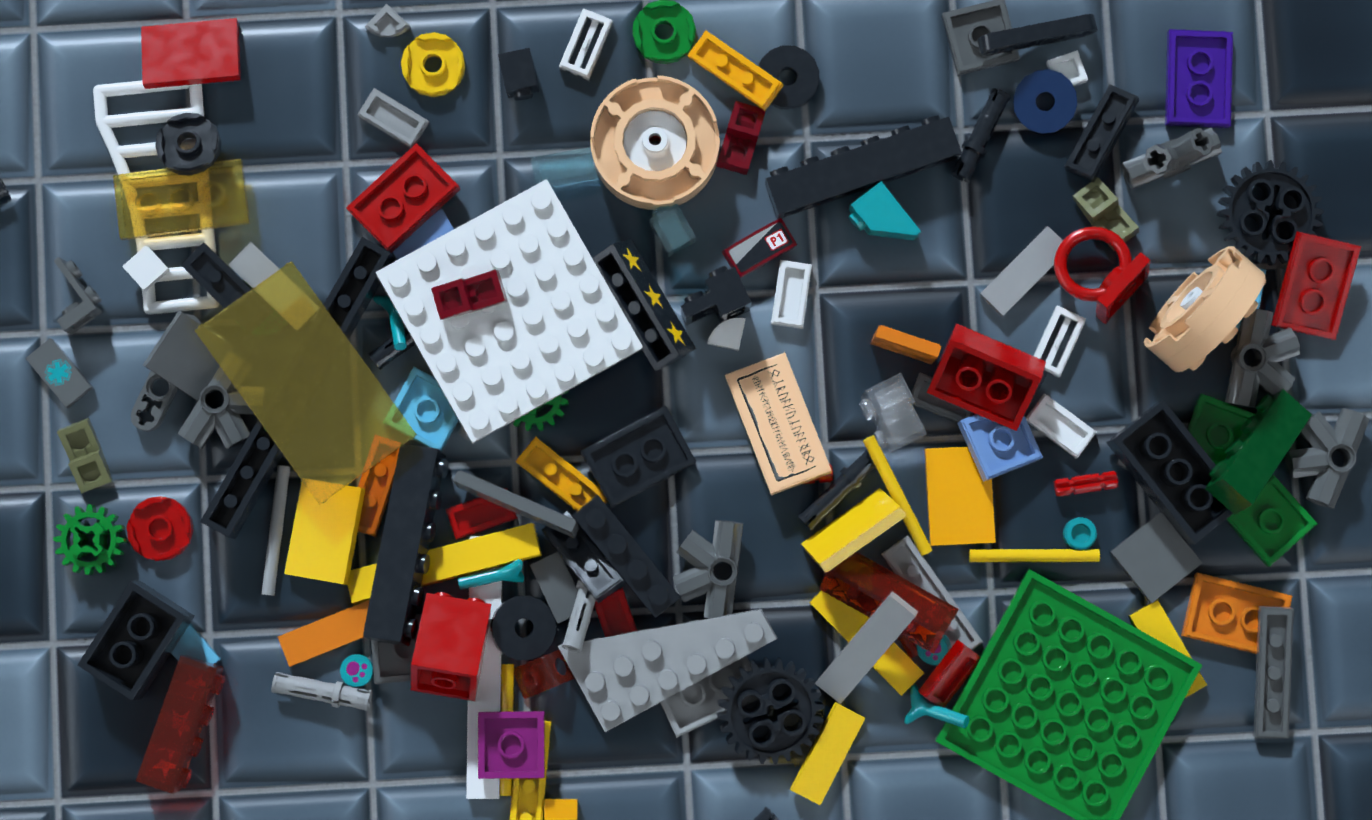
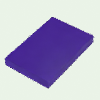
(1199, 78)

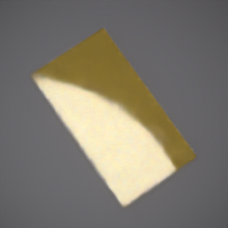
(305, 382)

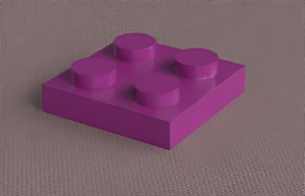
(511, 744)

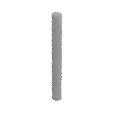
(275, 530)

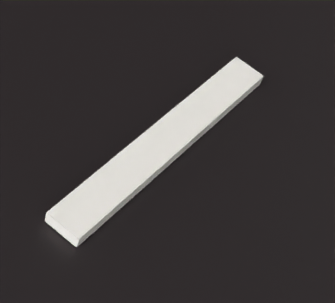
(487, 698)

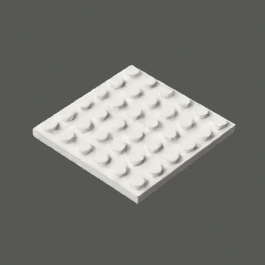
(538, 344)

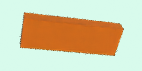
(378, 488)
(324, 634)

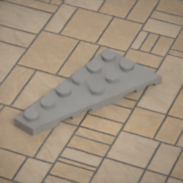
(646, 666)

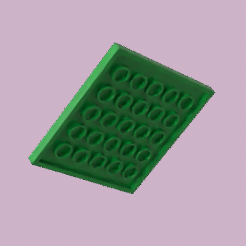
(1069, 701)

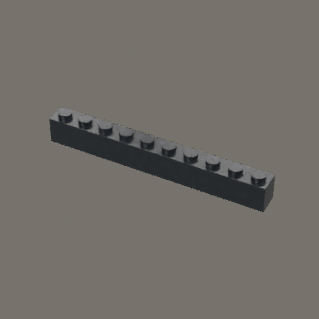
(260, 453)

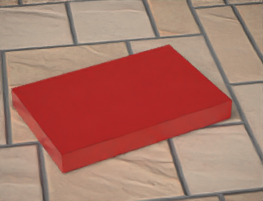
(190, 53)
(403, 198)
(1316, 285)

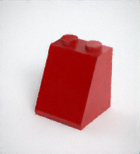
(450, 646)

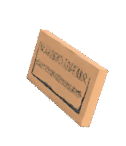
(778, 424)

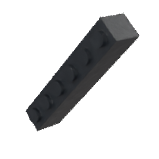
(862, 167)
(405, 545)

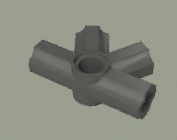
(1171, 157)
(1264, 370)
(225, 419)
(1317, 459)
(704, 556)

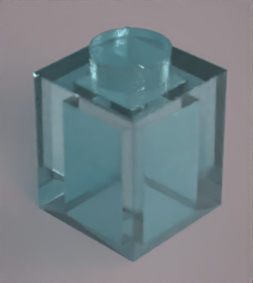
(672, 229)

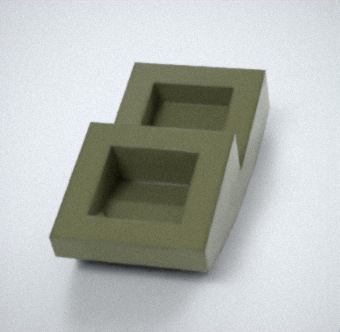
(1103, 210)
(85, 455)

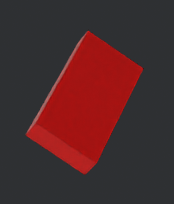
(477, 516)
(615, 614)
(950, 674)

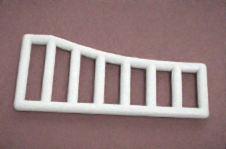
(119, 153)

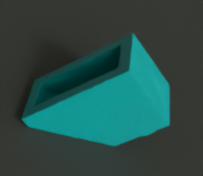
(882, 215)

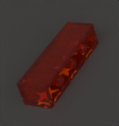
(867, 584)
(180, 724)

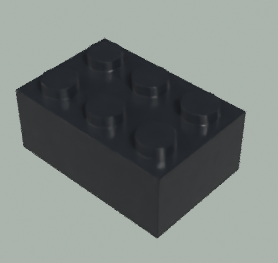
(136, 640)

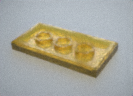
(173, 203)

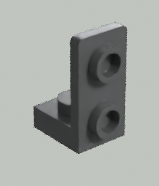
(76, 314)

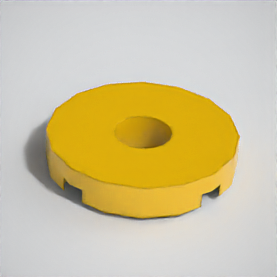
(438, 82)

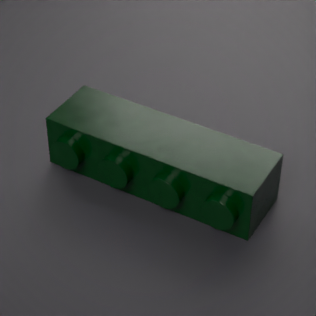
(1258, 451)

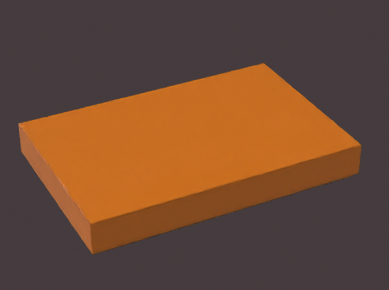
(1227, 612)

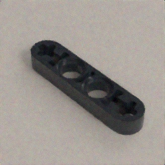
(1037, 34)

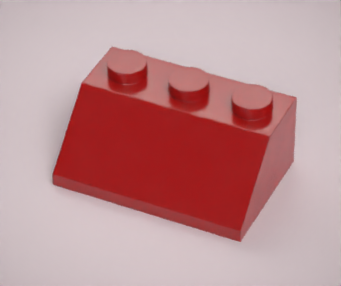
(986, 377)

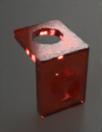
(541, 674)

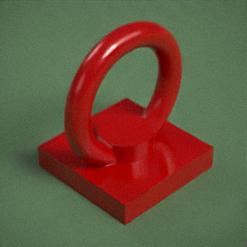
(1119, 283)

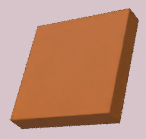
(906, 344)

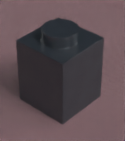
(518, 74)

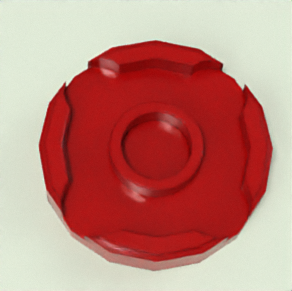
(160, 528)

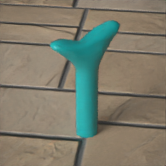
(396, 323)
(509, 572)
(923, 707)

